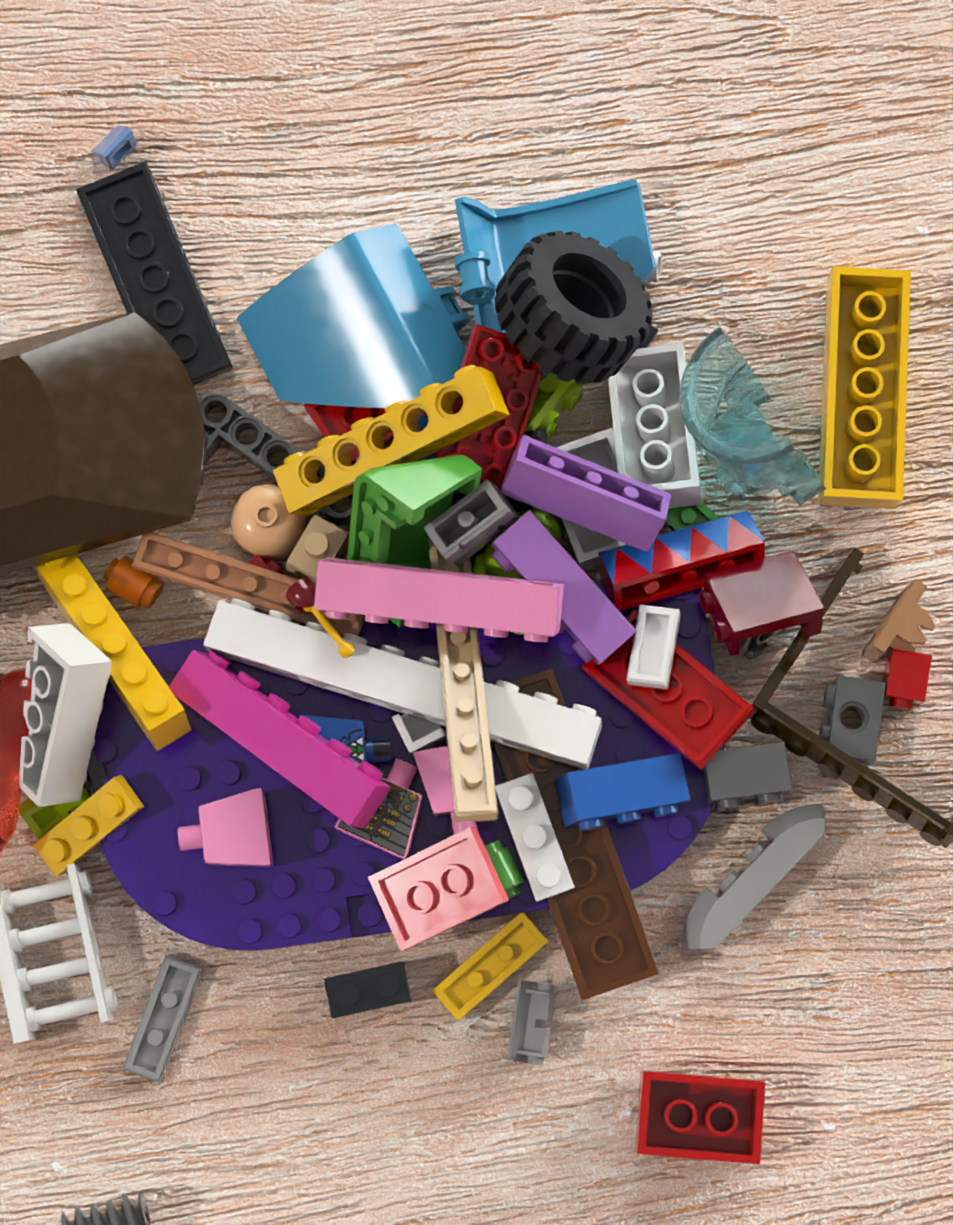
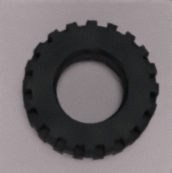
(573, 307)

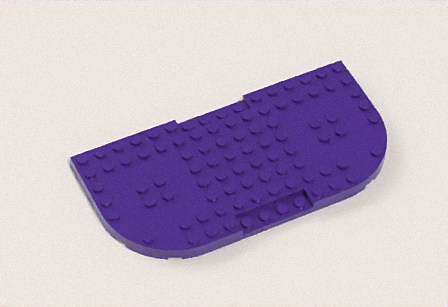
(320, 874)

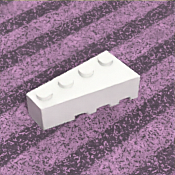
(62, 713)

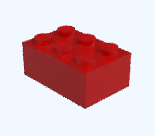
(700, 1117)

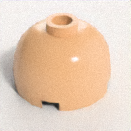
(264, 524)

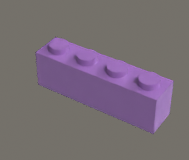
(585, 493)
(585, 609)

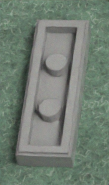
(163, 1019)

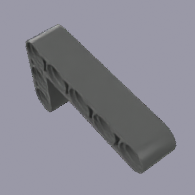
(257, 453)

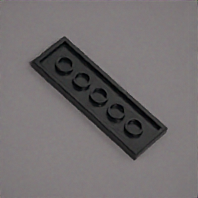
(153, 267)

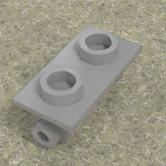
(532, 1007)

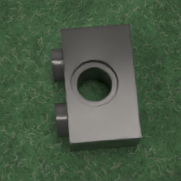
(866, 700)

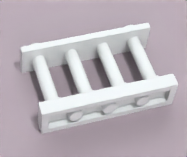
(17, 980)

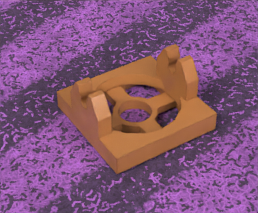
(901, 624)

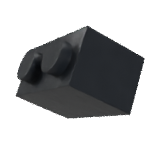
(367, 989)

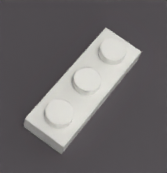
(534, 837)

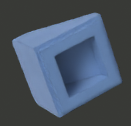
(115, 146)

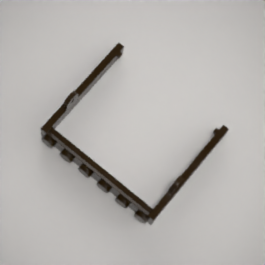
(829, 758)

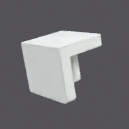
(418, 733)

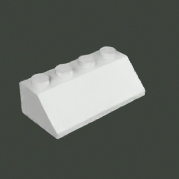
(649, 424)

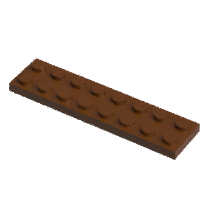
(598, 915)

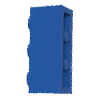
(622, 792)

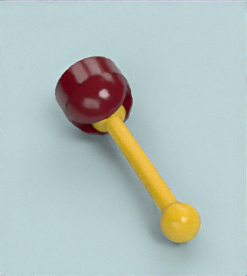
(302, 598)

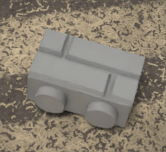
(471, 523)

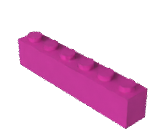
(279, 738)

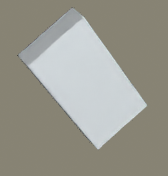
(653, 647)

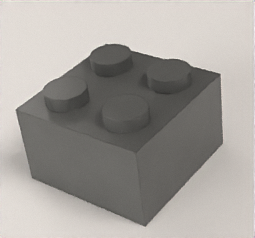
(747, 775)

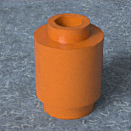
(132, 585)

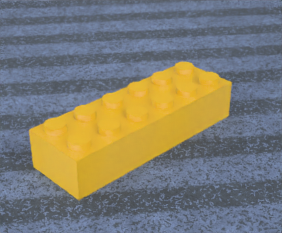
(864, 387)

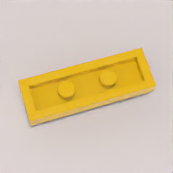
(88, 825)
(490, 966)

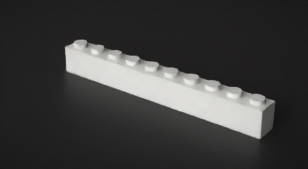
(398, 682)

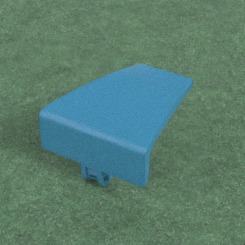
(496, 237)
(357, 326)

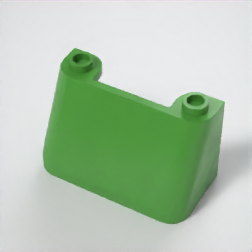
(398, 502)

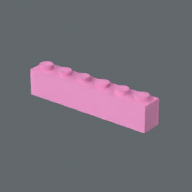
(439, 597)

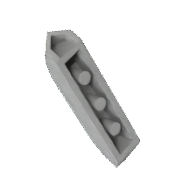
(790, 839)

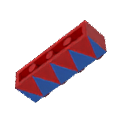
(678, 560)

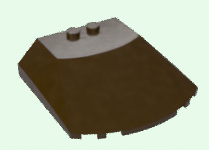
(94, 440)

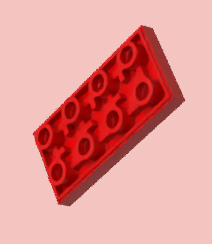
(518, 384)

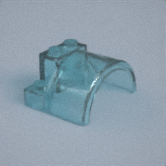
(739, 437)

